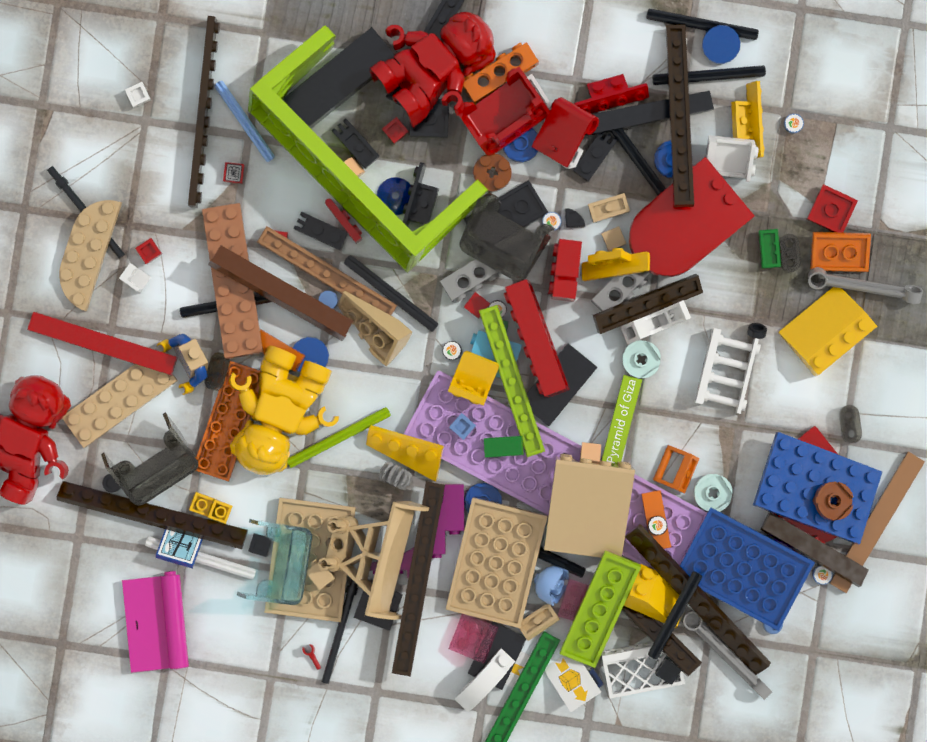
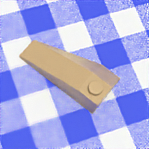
(380, 330)

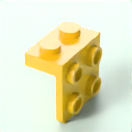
(473, 378)

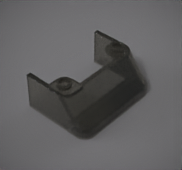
(159, 471)

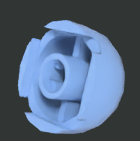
(550, 584)

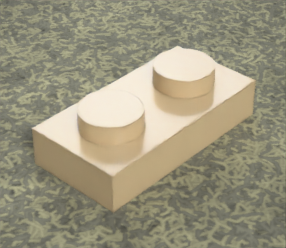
(608, 208)
(538, 621)

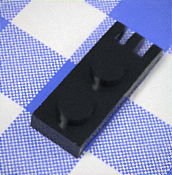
(356, 144)
(594, 156)
(321, 231)

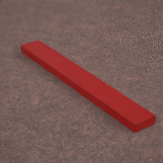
(102, 343)

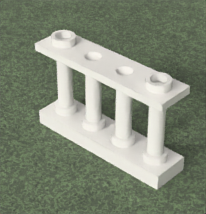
(707, 376)

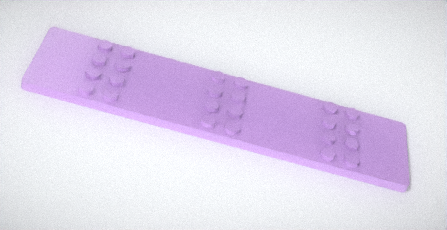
(532, 477)

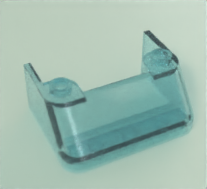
(290, 565)

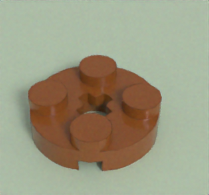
(501, 166)
(844, 501)

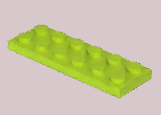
(600, 609)

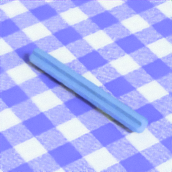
(244, 121)

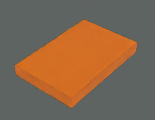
(840, 251)

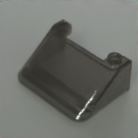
(501, 241)

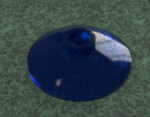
(390, 186)

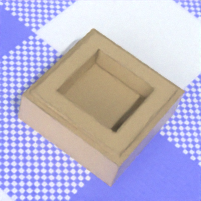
(613, 238)

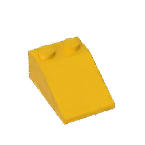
(652, 595)

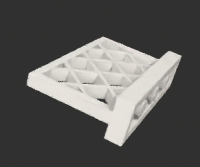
(628, 653)

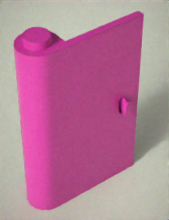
(155, 623)

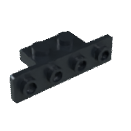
(421, 199)

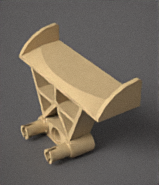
(389, 558)

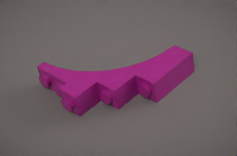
(450, 520)

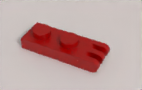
(343, 218)

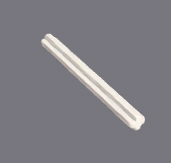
(212, 561)

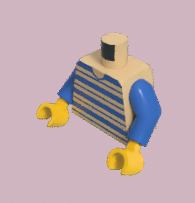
(191, 358)

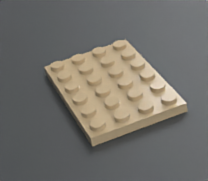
(496, 562)
(316, 603)

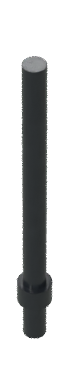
(62, 183)
(351, 590)

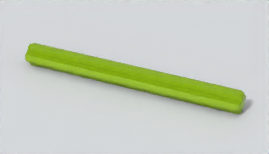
(338, 437)

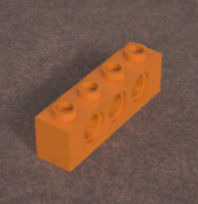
(478, 93)

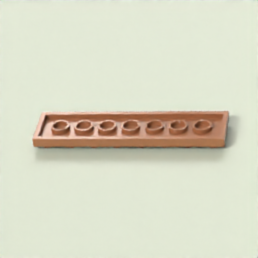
(234, 301)

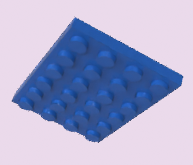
(796, 473)
(746, 568)

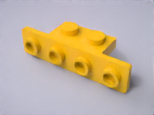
(748, 117)
(614, 264)

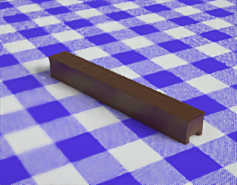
(281, 293)

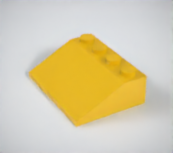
(827, 330)

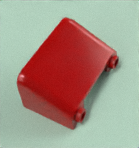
(505, 113)

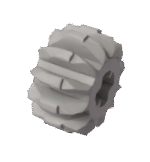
(395, 476)

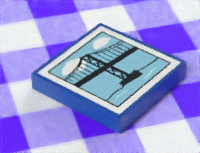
(179, 548)

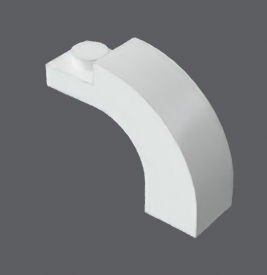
(655, 322)
(485, 680)

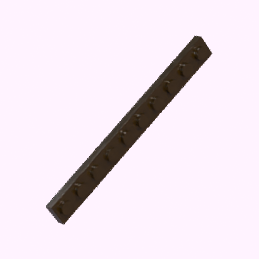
(679, 116)
(203, 119)
(152, 515)
(418, 579)
(700, 601)

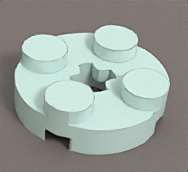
(651, 362)
(717, 482)

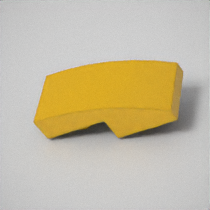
(210, 507)

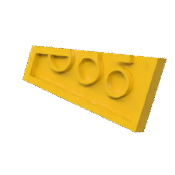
(410, 451)

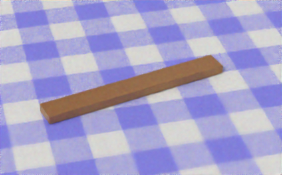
(322, 270)
(882, 514)

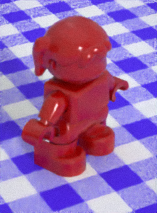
(434, 63)
(33, 405)

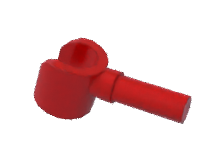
(312, 656)

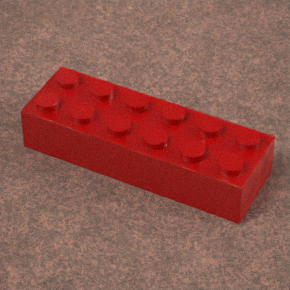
(537, 338)

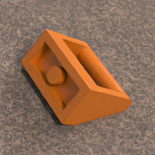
(684, 473)

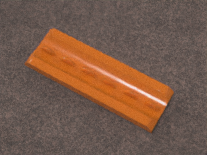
(225, 423)

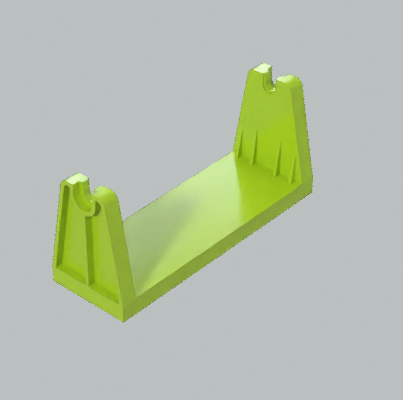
(333, 174)

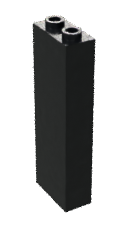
(338, 79)

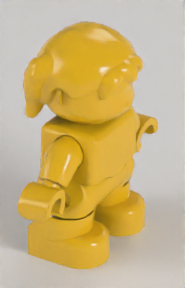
(279, 410)

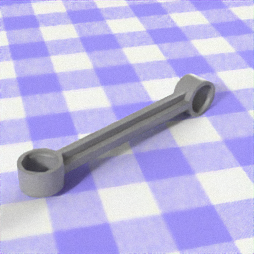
(909, 293)
(728, 656)

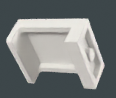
(732, 156)

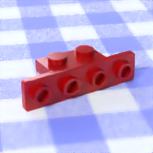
(612, 93)

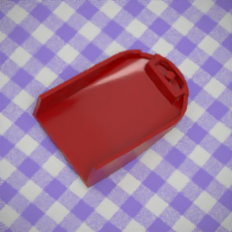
(686, 235)

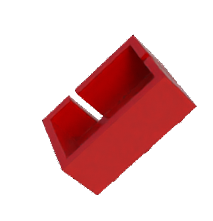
(565, 270)

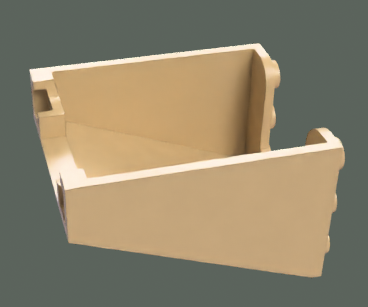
(588, 506)

